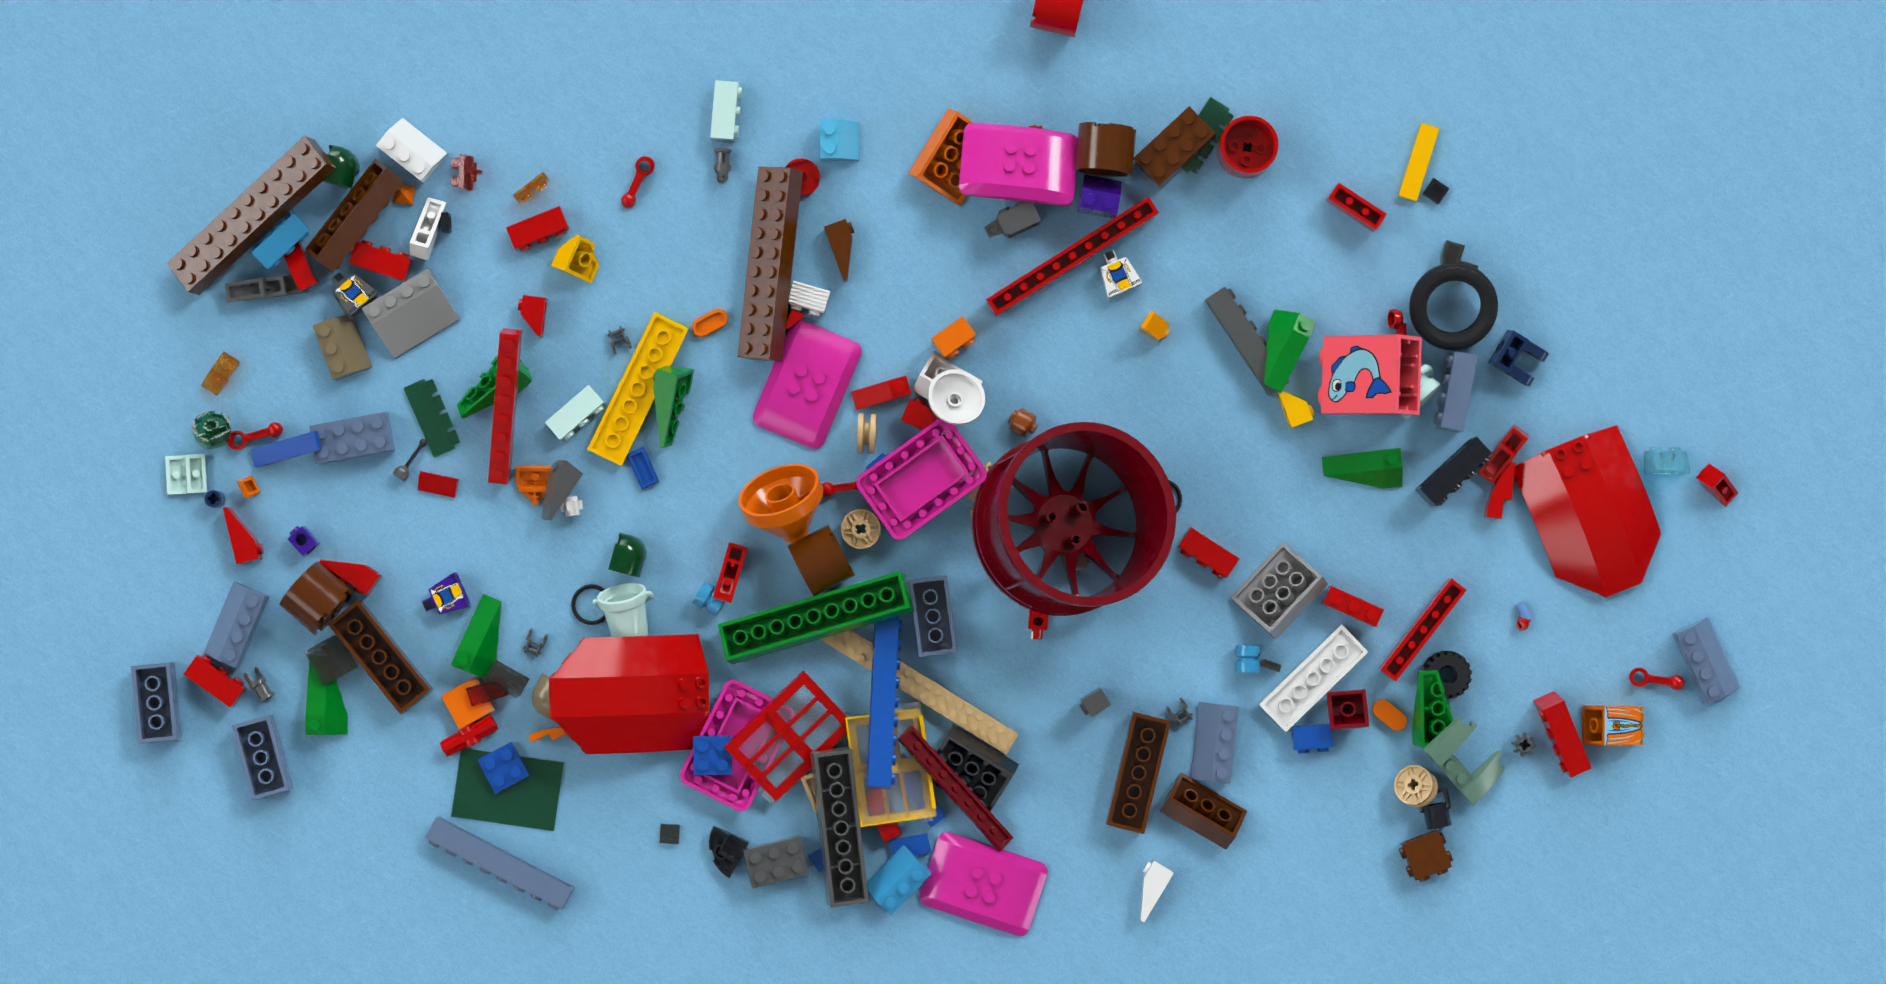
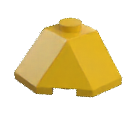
(577, 259)

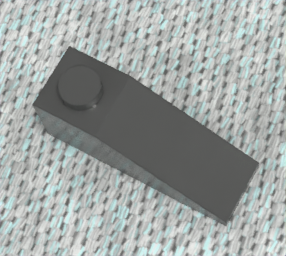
(559, 485)

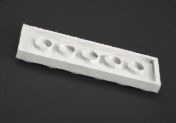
(1313, 678)

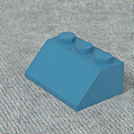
(280, 240)
(897, 879)

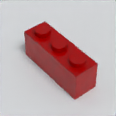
(1356, 207)
(538, 229)
(381, 260)
(1207, 553)
(1352, 606)
(215, 680)

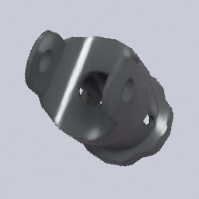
(722, 163)
(259, 686)

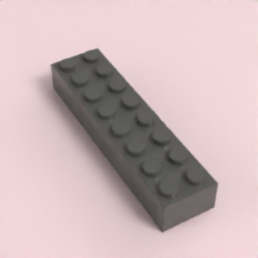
(839, 827)

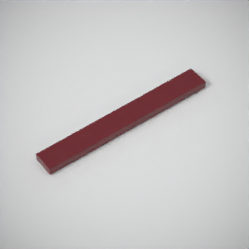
(955, 788)

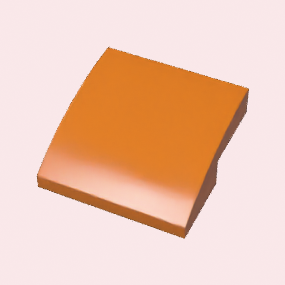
(460, 706)
(554, 732)

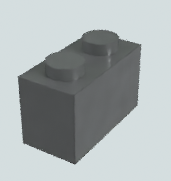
(1094, 702)

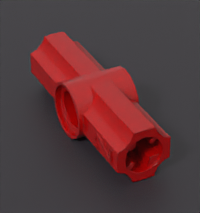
(469, 735)

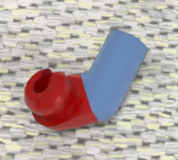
(1524, 616)

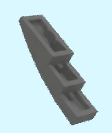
(261, 288)

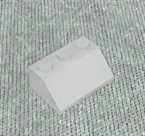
(412, 150)
(933, 368)

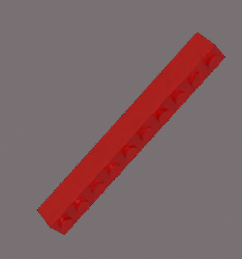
(1072, 256)

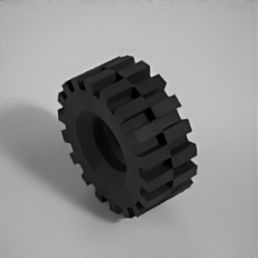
(1460, 667)

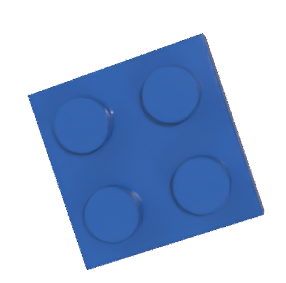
(711, 756)
(503, 767)

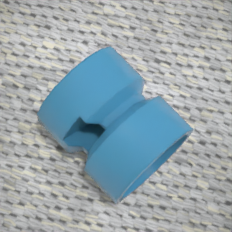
(705, 598)
(1248, 658)

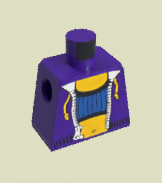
(447, 595)

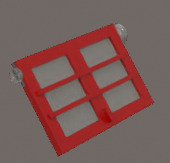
(782, 735)

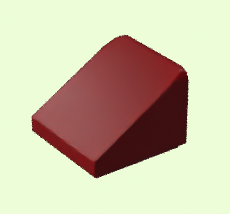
(793, 317)

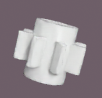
(571, 506)

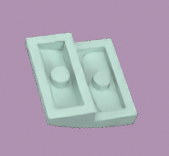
(185, 474)

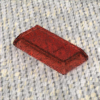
(484, 693)

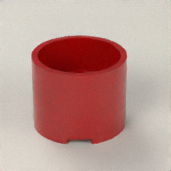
(1057, 16)
(1252, 132)

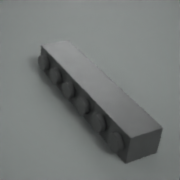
(1240, 332)

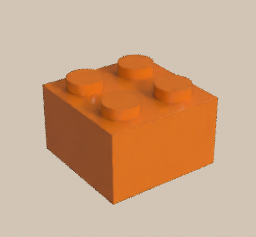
(954, 338)

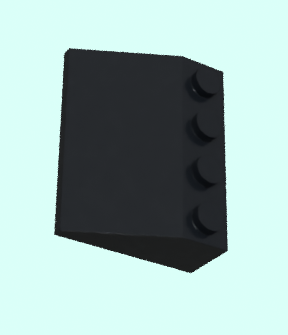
(977, 765)

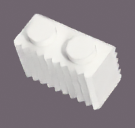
(808, 298)

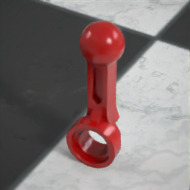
(628, 200)
(1395, 321)
(274, 429)
(829, 489)
(1676, 682)

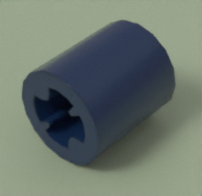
(219, 503)

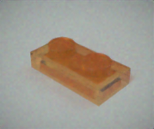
(525, 193)

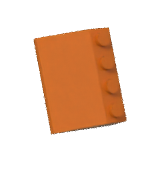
(941, 157)

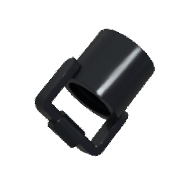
(1438, 814)

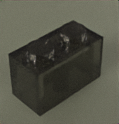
(506, 679)

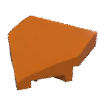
(532, 481)

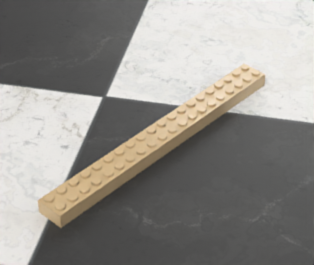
(930, 693)

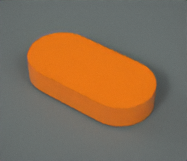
(709, 322)
(1389, 714)

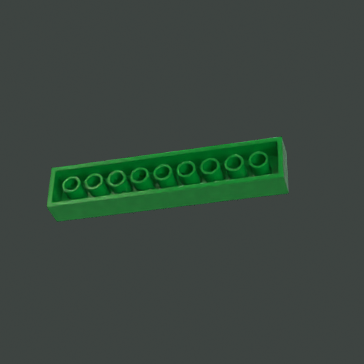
(816, 617)

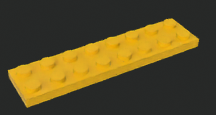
(636, 391)

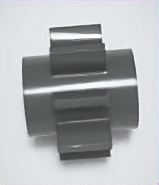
(1526, 749)

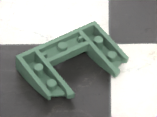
(1442, 752)

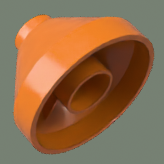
(782, 500)

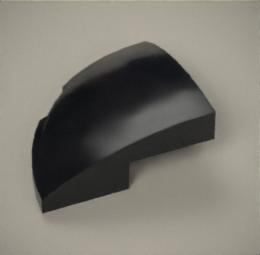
(726, 850)

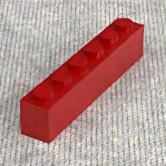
(1422, 629)

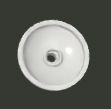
(963, 389)

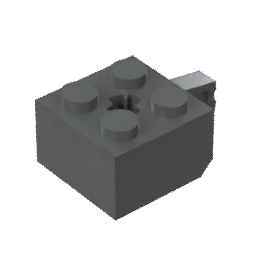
(1014, 221)

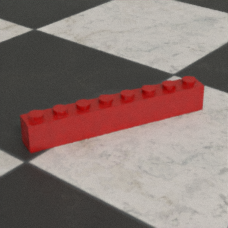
(505, 406)

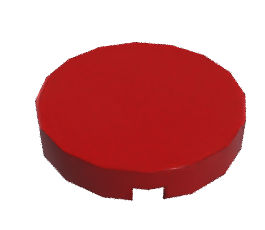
(810, 176)

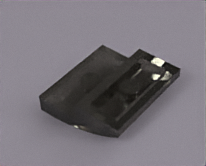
(330, 659)

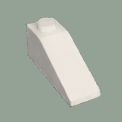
(427, 229)
(1154, 883)

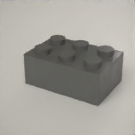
(775, 861)

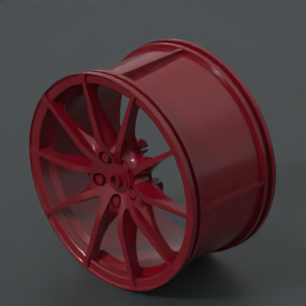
(1067, 523)

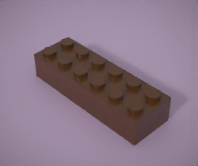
(354, 215)
(380, 656)
(1138, 772)

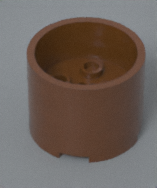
(1105, 149)
(821, 560)
(316, 598)

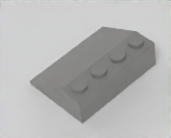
(411, 313)
(1279, 590)

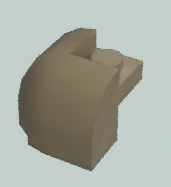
(540, 696)

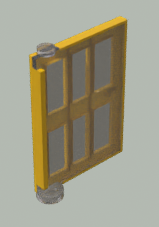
(913, 787)

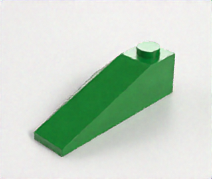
(1287, 338)
(669, 392)
(481, 638)
(324, 708)

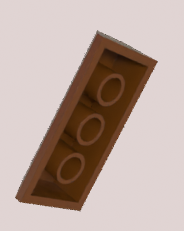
(1203, 811)

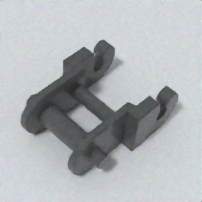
(611, 334)
(527, 648)
(1179, 713)

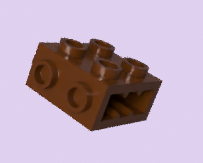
(1426, 855)

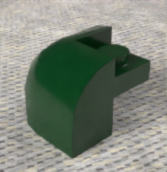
(346, 167)
(628, 555)

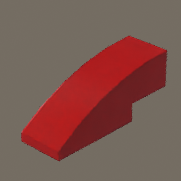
(301, 268)
(1503, 453)
(1500, 491)

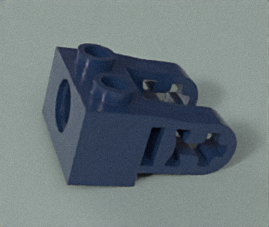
(1509, 350)

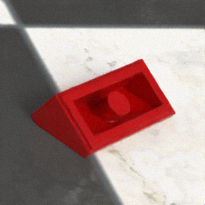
(437, 484)

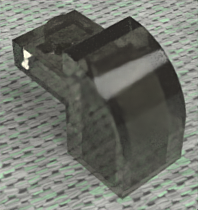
(1452, 253)

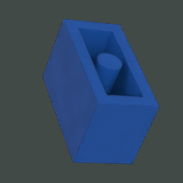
(1312, 737)

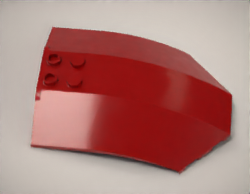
(1591, 512)
(632, 693)

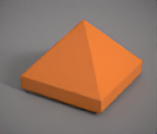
(405, 195)
(248, 486)

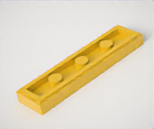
(1418, 162)

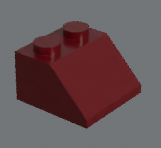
(1347, 709)

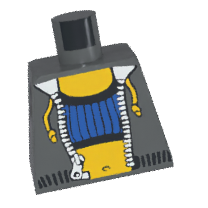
(353, 294)

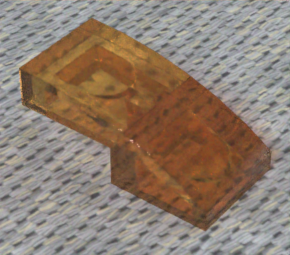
(220, 373)

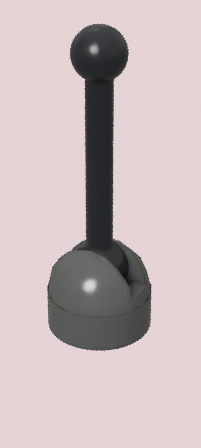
(402, 471)

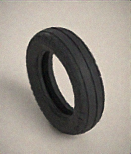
(1468, 336)

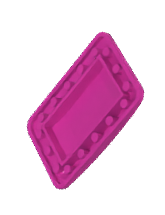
(1018, 164)
(807, 384)
(921, 478)
(731, 712)
(983, 884)

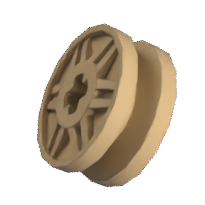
(866, 433)
(861, 517)
(1408, 779)

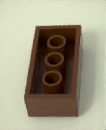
(1174, 147)

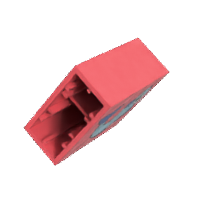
(1370, 375)

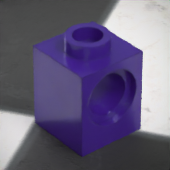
(311, 542)

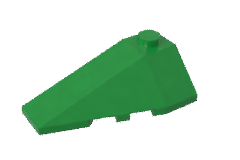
(484, 393)
(1371, 468)
(1430, 708)

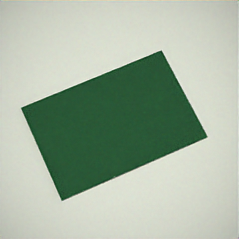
(524, 804)

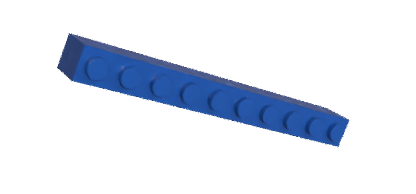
(883, 704)

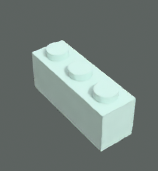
(725, 111)
(575, 413)

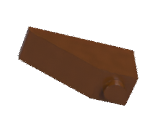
(841, 243)

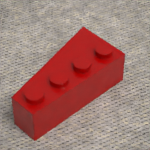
(1562, 733)

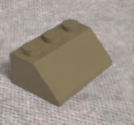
(342, 347)

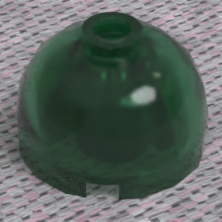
(211, 430)

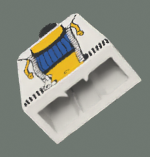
(1118, 275)

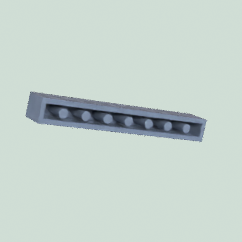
(499, 862)

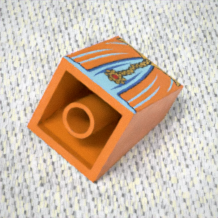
(1612, 725)

